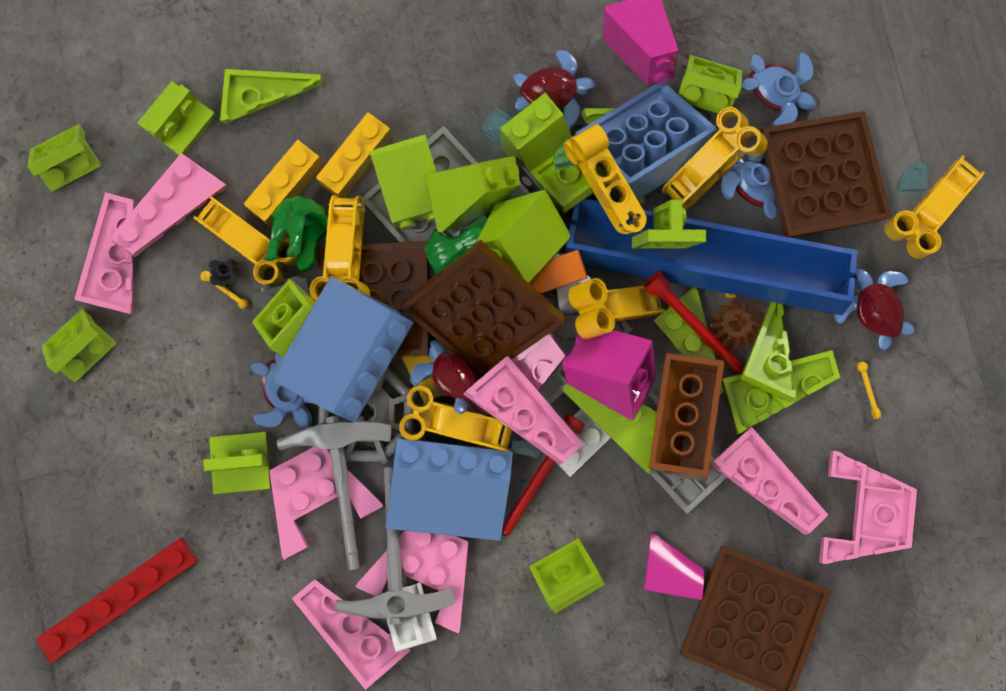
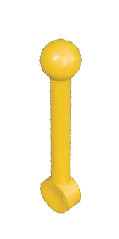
(242, 303)
(862, 367)

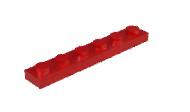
(116, 600)

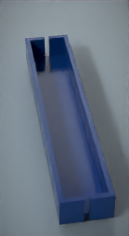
(728, 262)

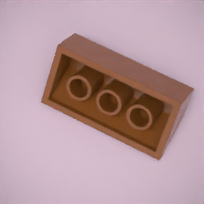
(686, 416)

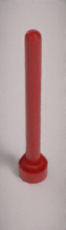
(659, 286)
(537, 480)

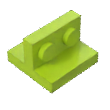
(710, 84)
(177, 118)
(63, 158)
(564, 185)
(668, 230)
(77, 346)
(239, 463)
(566, 575)

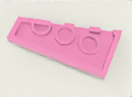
(168, 202)
(108, 267)
(536, 364)
(520, 406)
(766, 478)
(355, 639)

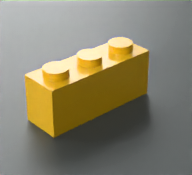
(354, 156)
(285, 180)

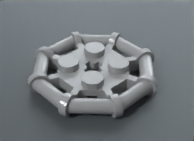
(384, 412)

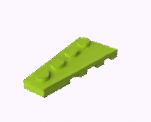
(752, 405)
(632, 436)

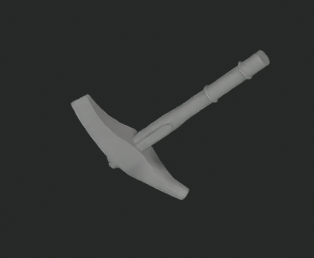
(334, 436)
(395, 603)

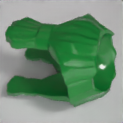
(303, 222)
(444, 249)

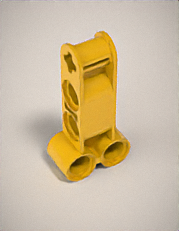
(586, 151)
(715, 158)
(934, 209)
(245, 240)
(342, 244)
(604, 307)
(444, 420)

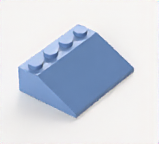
(653, 137)
(342, 349)
(448, 489)

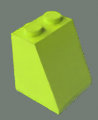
(535, 133)
(403, 180)
(470, 191)
(525, 232)
(284, 317)

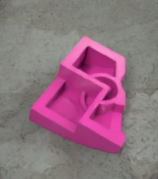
(671, 571)

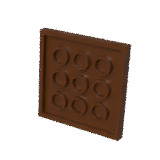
(825, 174)
(391, 275)
(482, 309)
(755, 622)

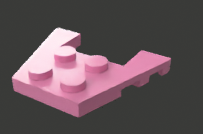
(306, 485)
(881, 515)
(433, 561)

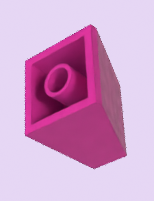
(642, 38)
(612, 370)

